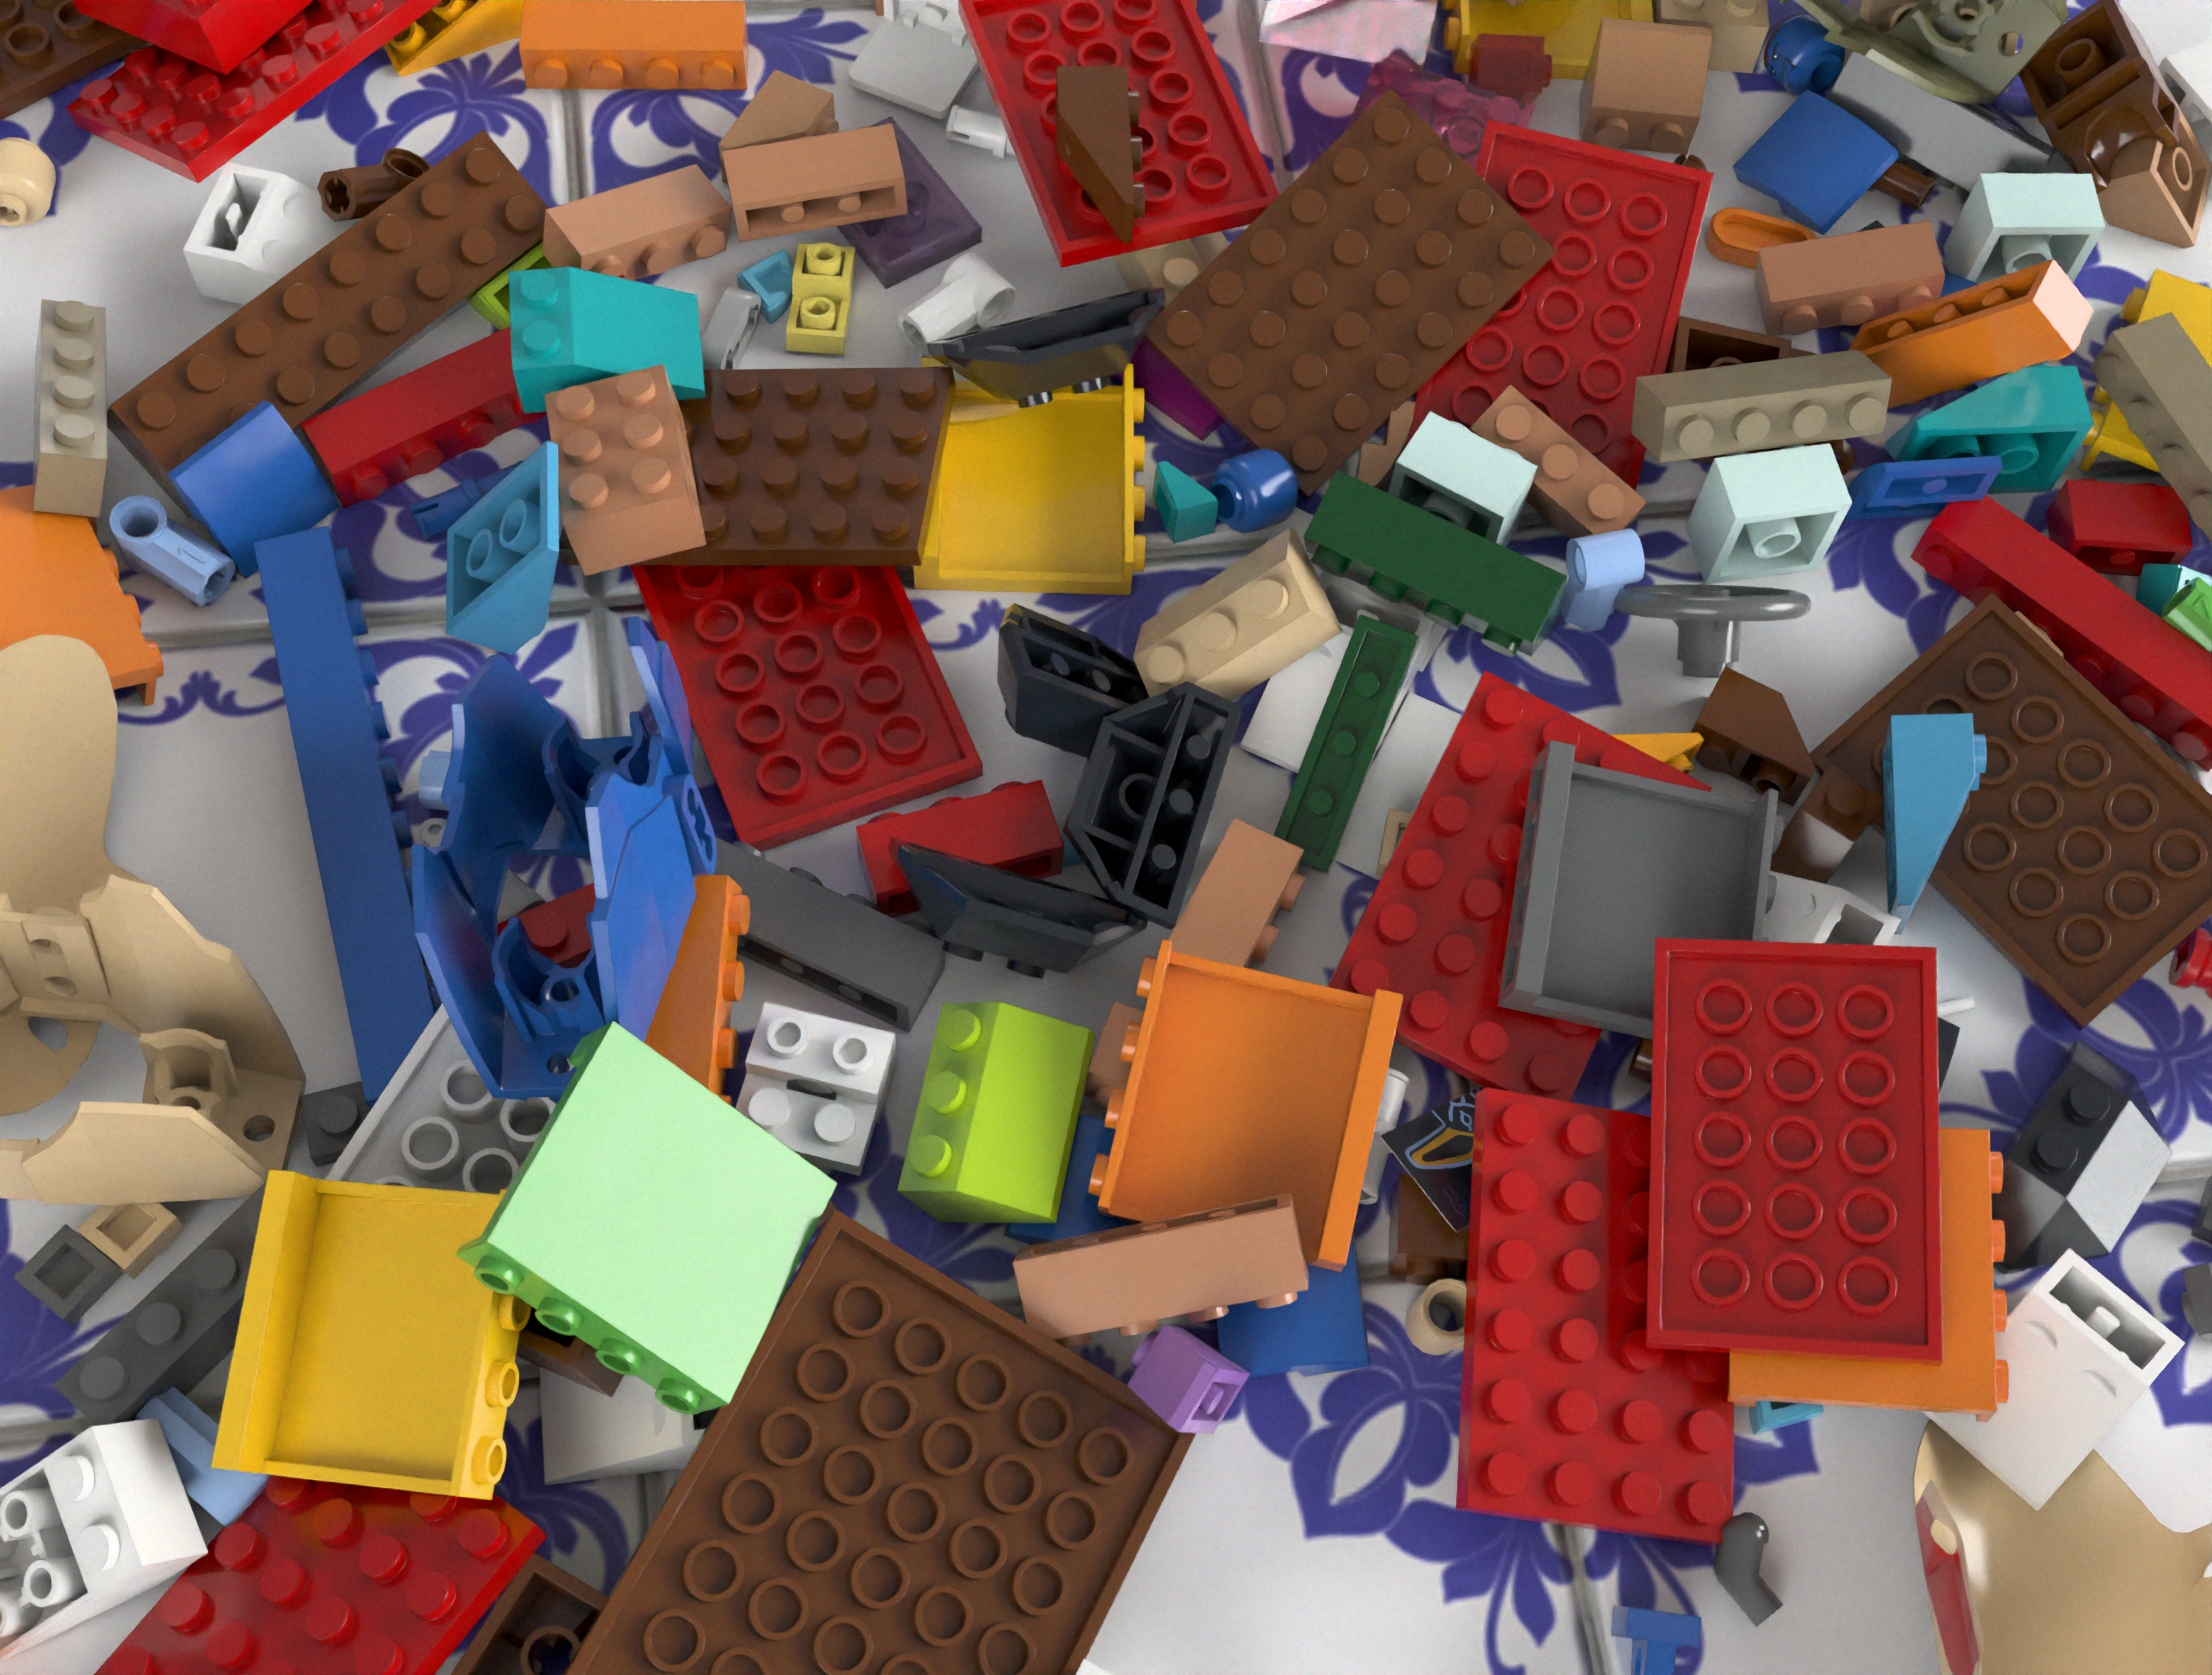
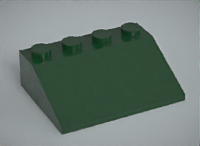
(1435, 565)

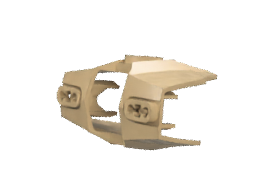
(209, 1045)

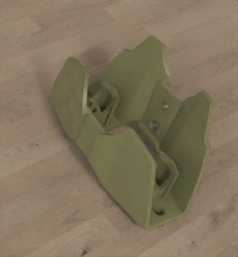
(1942, 48)

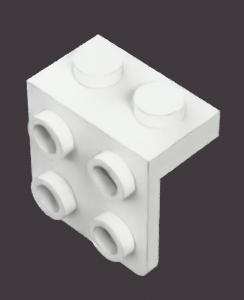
(917, 56)

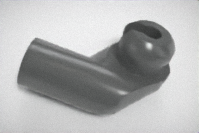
(1739, 1563)

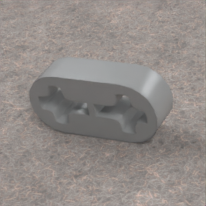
(730, 329)

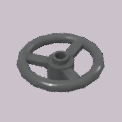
(1710, 617)

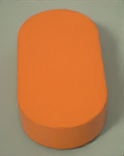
(1738, 234)

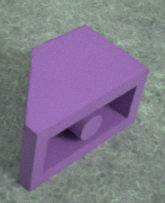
(1185, 1380)

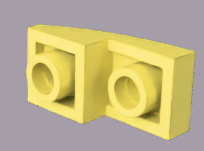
(821, 298)

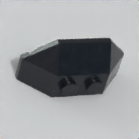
(1054, 348)
(1060, 680)
(1151, 797)
(1009, 913)
(2077, 1164)

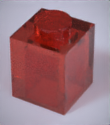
(1510, 65)

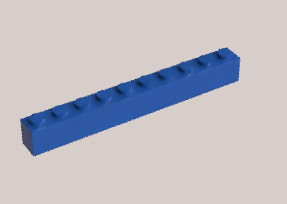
(349, 796)

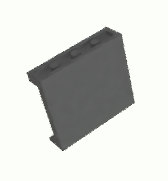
(1614, 867)

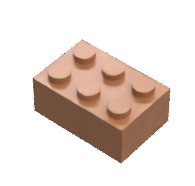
(624, 470)

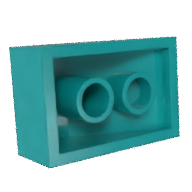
(595, 326)
(2024, 417)

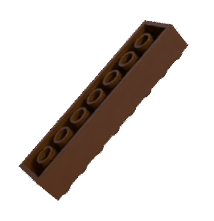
(339, 310)

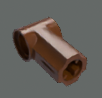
(360, 190)

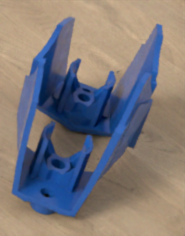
(539, 788)

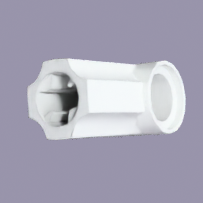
(968, 296)

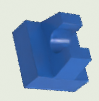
(1655, 1637)

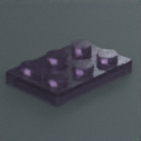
(930, 232)

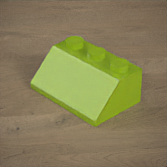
(996, 1115)

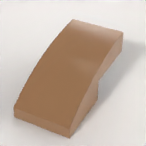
(1378, 461)

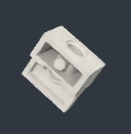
(818, 1084)

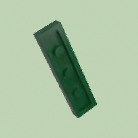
(1346, 740)

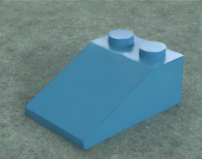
(506, 558)
(1927, 776)

